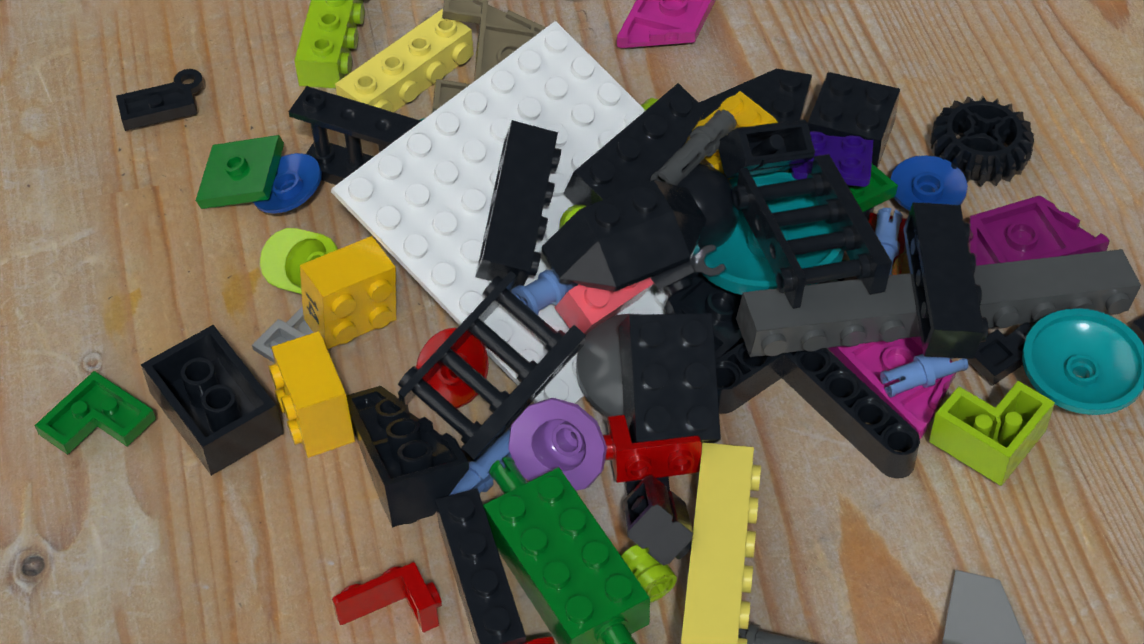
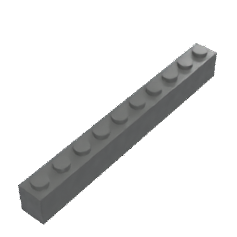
(1011, 295)

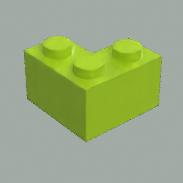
(992, 437)

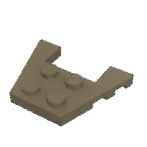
(497, 38)

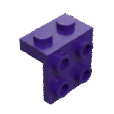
(849, 153)

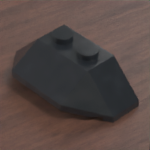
(627, 237)

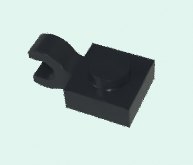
(680, 277)
(1000, 354)

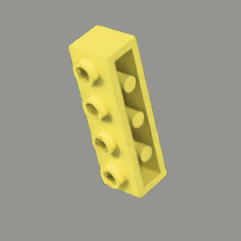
(409, 64)

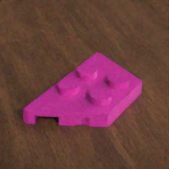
(663, 22)
(870, 359)

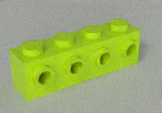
(327, 42)

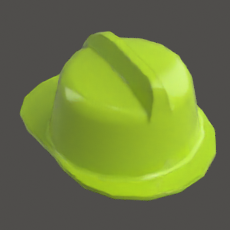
(287, 251)

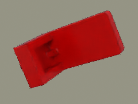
(654, 458)
(387, 589)

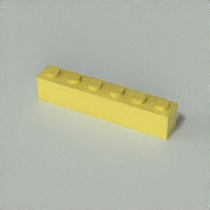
(720, 546)

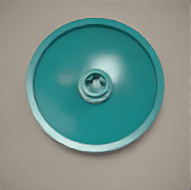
(743, 256)

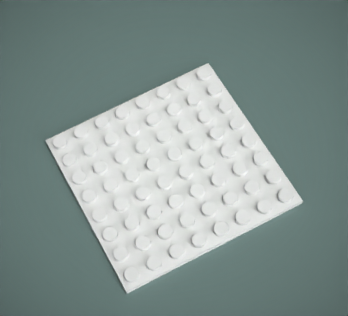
(436, 182)

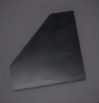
(777, 92)

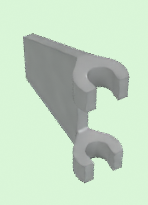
(980, 613)

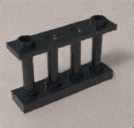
(352, 119)
(836, 207)
(504, 406)

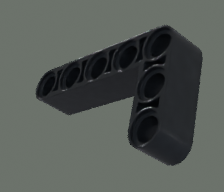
(821, 383)

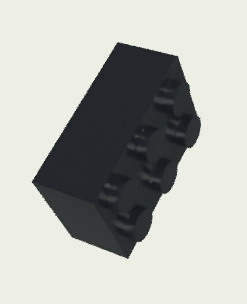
(669, 377)
(212, 399)

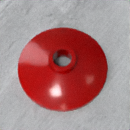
(447, 382)

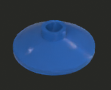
(928, 181)
(294, 183)

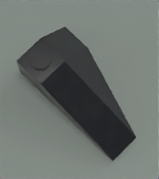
(404, 455)

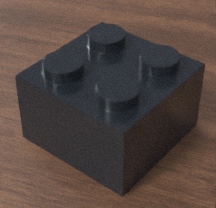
(857, 109)

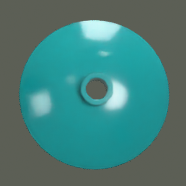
(1087, 346)

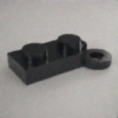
(160, 102)

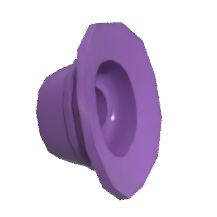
(556, 436)

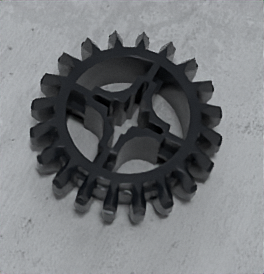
(983, 131)

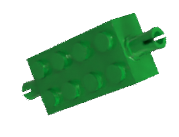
(564, 559)

